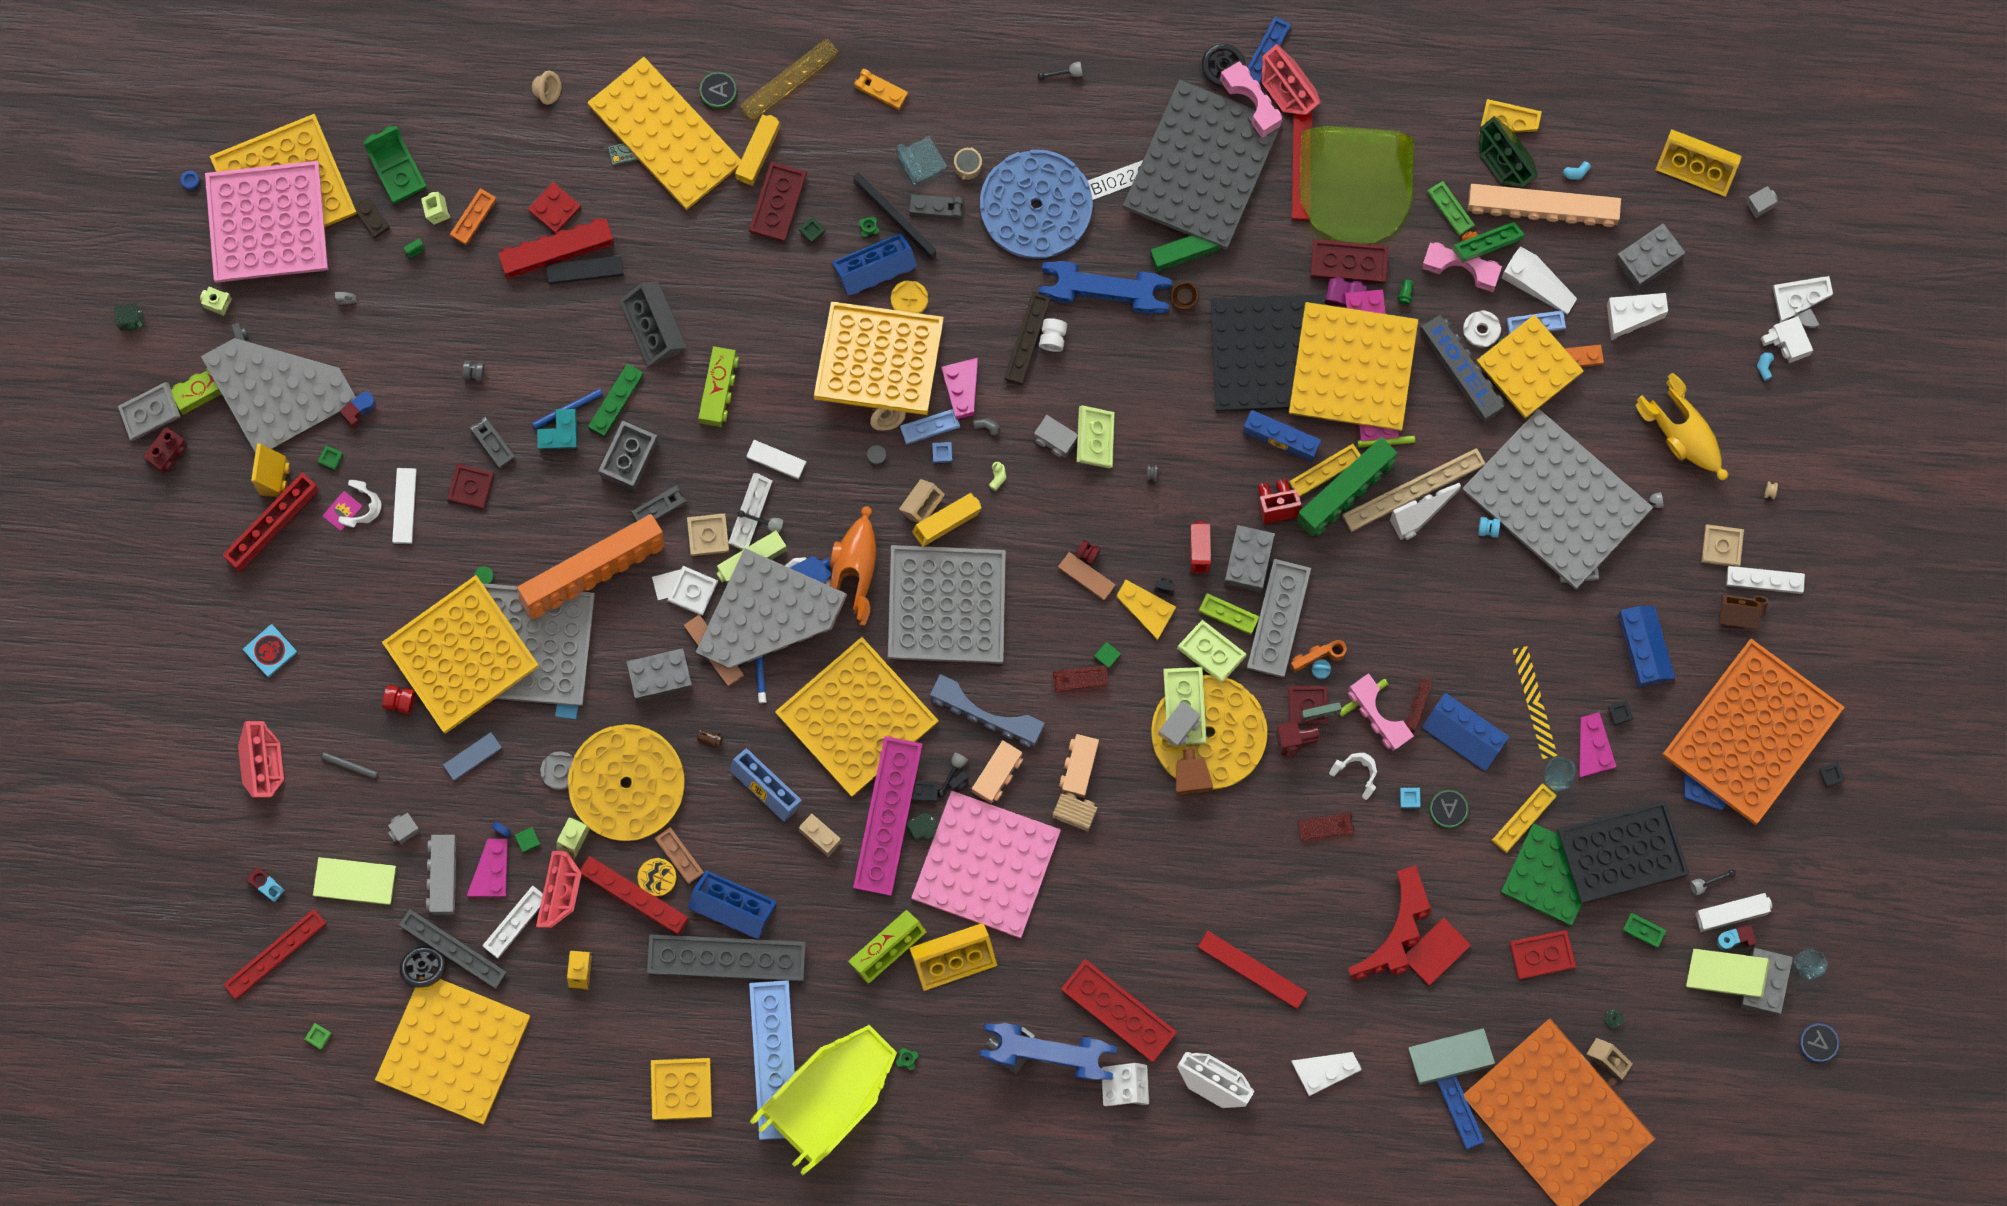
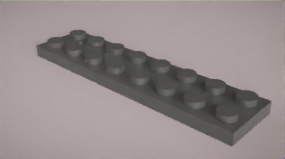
(726, 958)

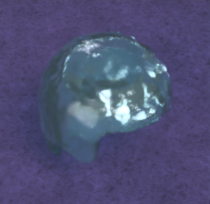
(1559, 773)
(1810, 964)

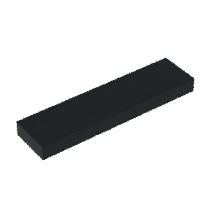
(585, 269)

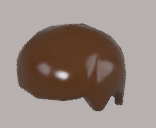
(1185, 296)

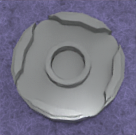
(556, 770)

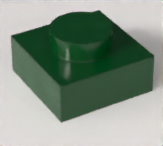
(812, 230)

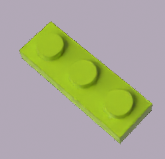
(1229, 614)

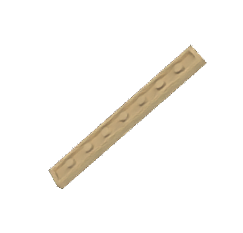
(1414, 490)

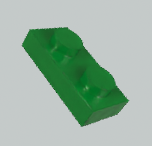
(1644, 930)

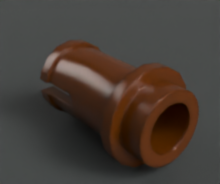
(710, 738)

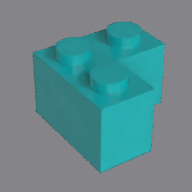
(565, 433)

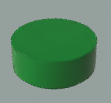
(485, 575)

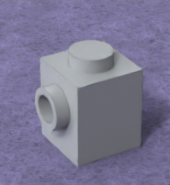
(1762, 201)
(402, 828)

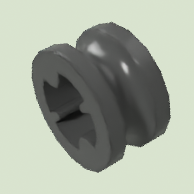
(1152, 473)

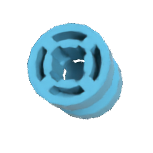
(1484, 526)

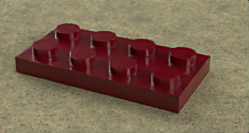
(777, 201)
(1349, 261)

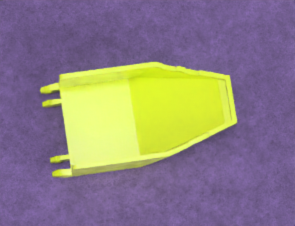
(829, 1094)

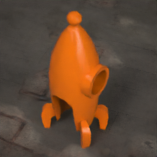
(856, 557)

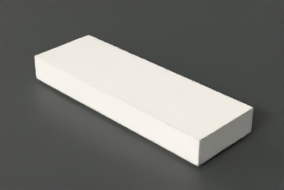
(776, 459)

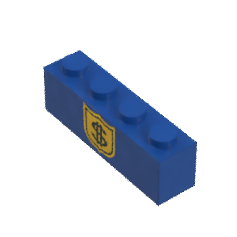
(1281, 436)

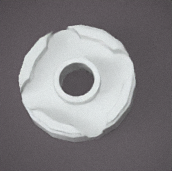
(1478, 339)

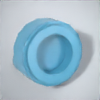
(1321, 669)

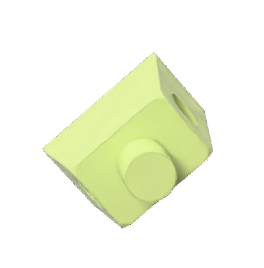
(572, 837)

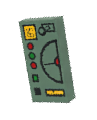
(621, 154)
(1320, 712)

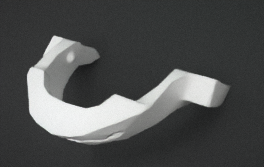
(374, 506)
(1366, 760)

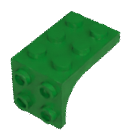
(394, 164)

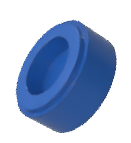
(190, 180)
(501, 829)

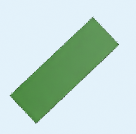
(1450, 208)

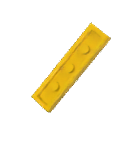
(1324, 471)
(1524, 818)

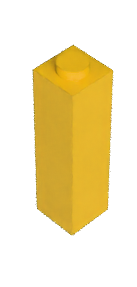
(757, 149)
(947, 519)

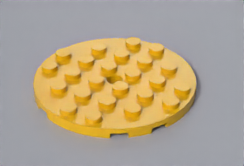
(1237, 739)
(630, 811)

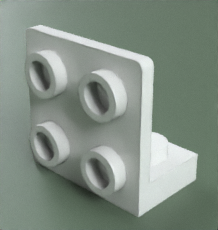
(1127, 1085)

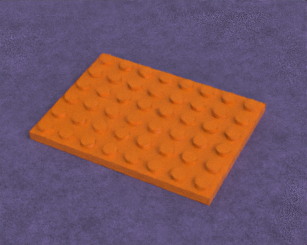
(1753, 731)
(1558, 1116)

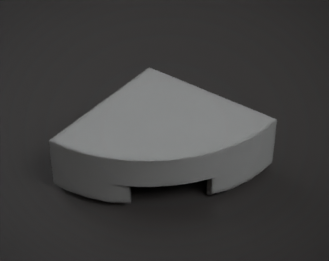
(345, 298)
(1808, 319)

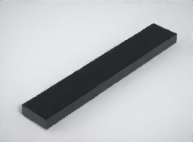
(894, 216)

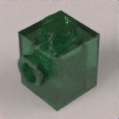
(129, 317)
(922, 827)

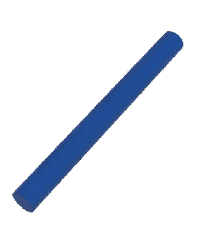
(574, 405)

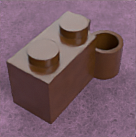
(1742, 611)

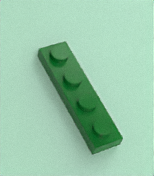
(1488, 242)
(615, 400)

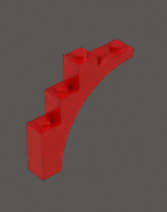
(1405, 932)

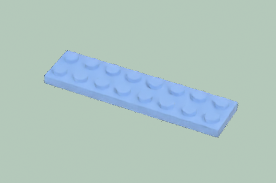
(771, 1043)

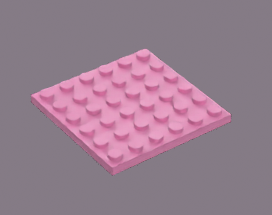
(266, 221)
(986, 864)

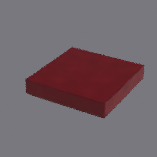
(470, 486)
(1305, 698)

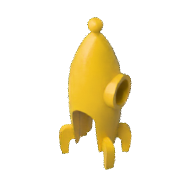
(1686, 440)

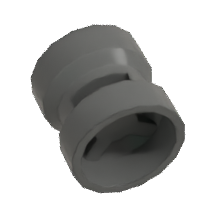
(473, 371)

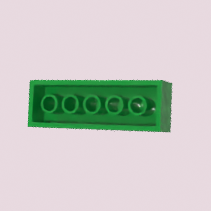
(1346, 487)

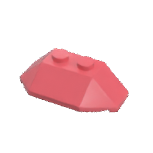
(1288, 83)
(260, 760)
(559, 890)

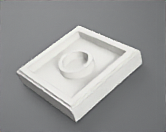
(692, 591)

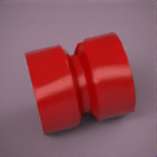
(398, 699)

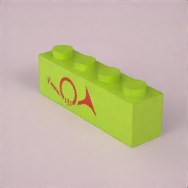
(717, 387)
(195, 391)
(887, 946)

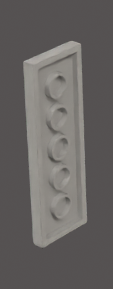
(1279, 618)

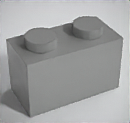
(1055, 436)
(1179, 725)

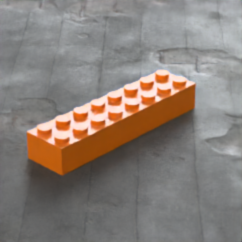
(591, 567)

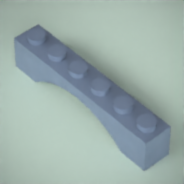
(1023, 728)

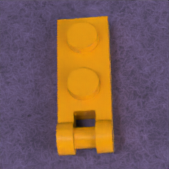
(881, 89)

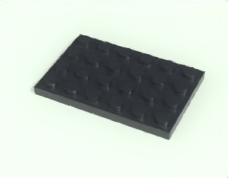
(1622, 852)

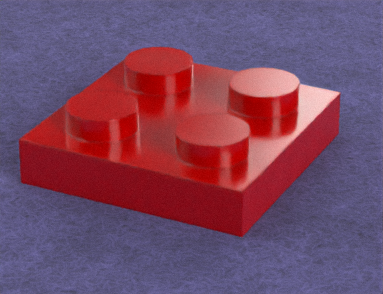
(554, 208)

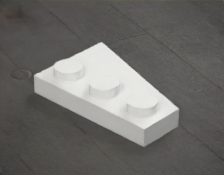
(1800, 295)
(1325, 1071)

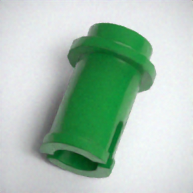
(1405, 293)

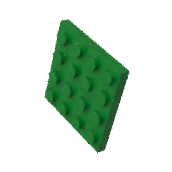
(1543, 878)

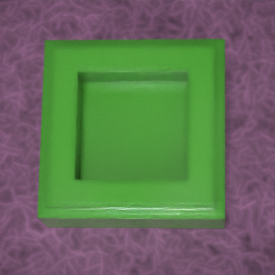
(318, 1036)

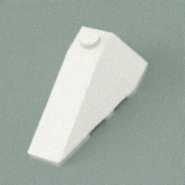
(1535, 278)
(1413, 516)

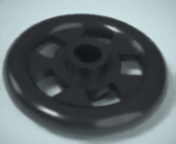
(1210, 55)
(429, 978)

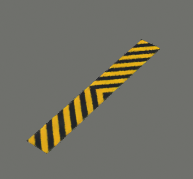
(1534, 702)

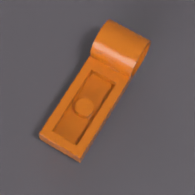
(1317, 653)

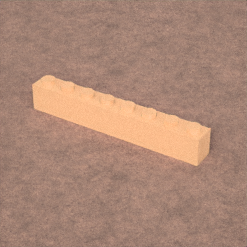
(1544, 204)

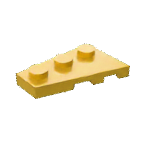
(1515, 117)
(1147, 608)

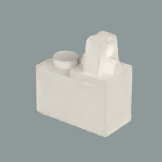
(1791, 337)

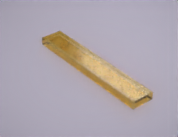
(789, 79)

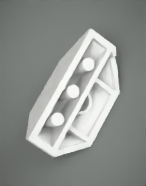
(1215, 1080)

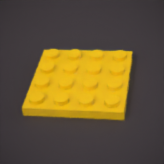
(1529, 366)

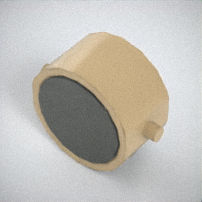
(967, 163)

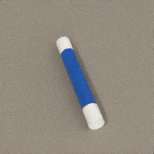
(760, 680)

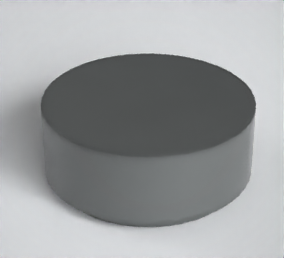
(876, 455)

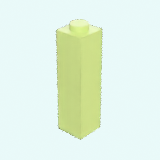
(769, 547)

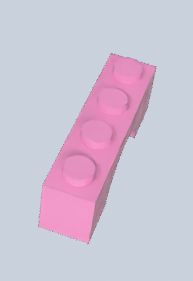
(1238, 81)
(1484, 272)
(1365, 693)

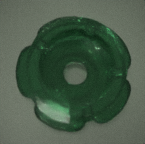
(1614, 1023)

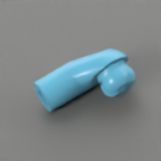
(1577, 173)
(1763, 364)

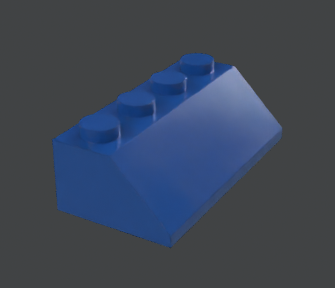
(874, 264)
(1646, 645)
(1465, 732)
(731, 904)

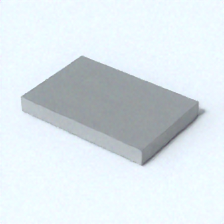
(149, 411)

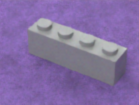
(442, 874)

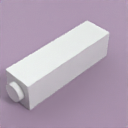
(1733, 912)

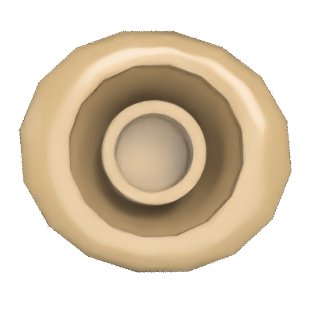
(547, 87)
(886, 419)

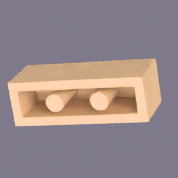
(1079, 765)
(997, 772)

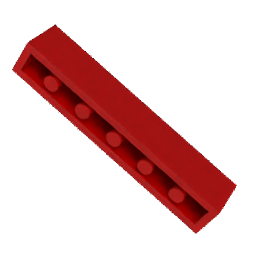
(556, 248)
(271, 522)
(634, 896)

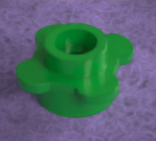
(867, 231)
(906, 1053)

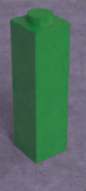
(1181, 252)

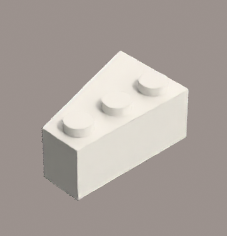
(1634, 312)

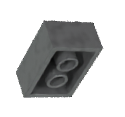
(1650, 256)
(628, 456)
(1249, 559)
(659, 675)
(1775, 985)

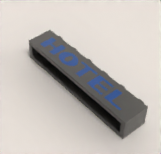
(1462, 369)

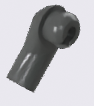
(987, 423)

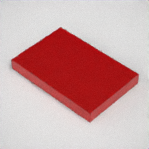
(1436, 951)
(1542, 955)

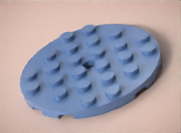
(1042, 230)

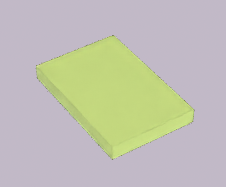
(1095, 437)
(1211, 651)

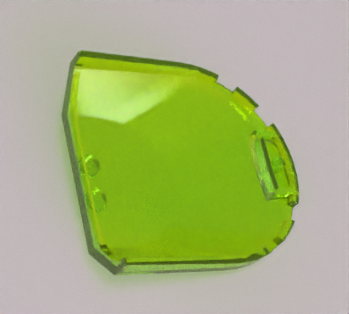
(1356, 181)

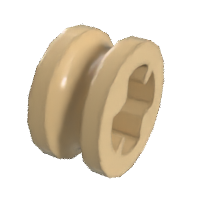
(1771, 490)

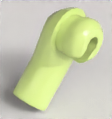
(999, 475)

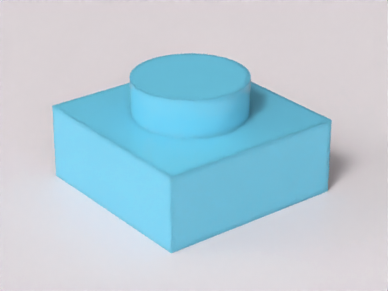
(1409, 797)

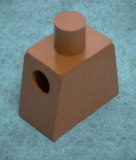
(1192, 775)

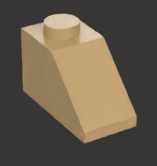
(1609, 1058)

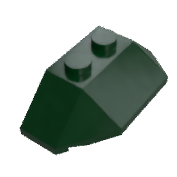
(1506, 154)

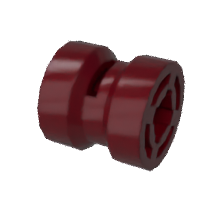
(1088, 551)

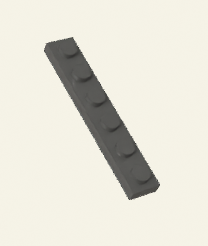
(452, 949)

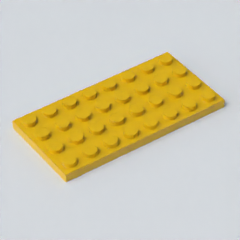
(665, 133)

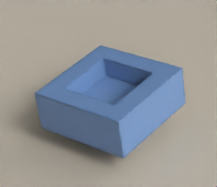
(942, 452)

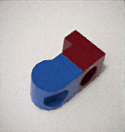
(357, 407)

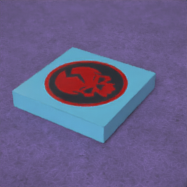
(270, 650)

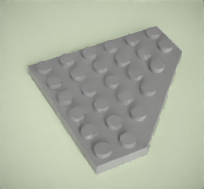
(275, 391)
(767, 611)

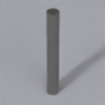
(349, 765)

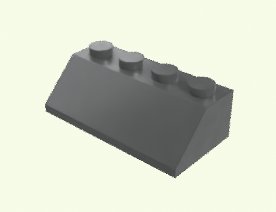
(652, 323)

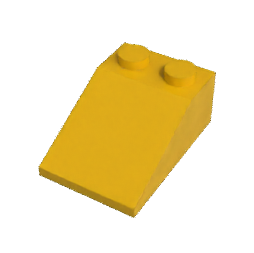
(269, 471)

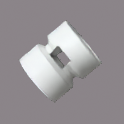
(1053, 335)

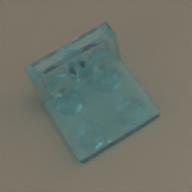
(921, 159)

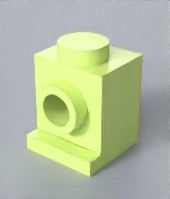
(435, 208)
(219, 305)

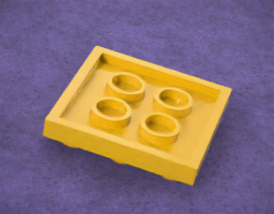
(681, 1089)

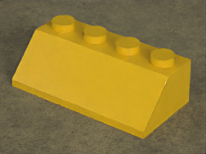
(1698, 163)
(953, 956)

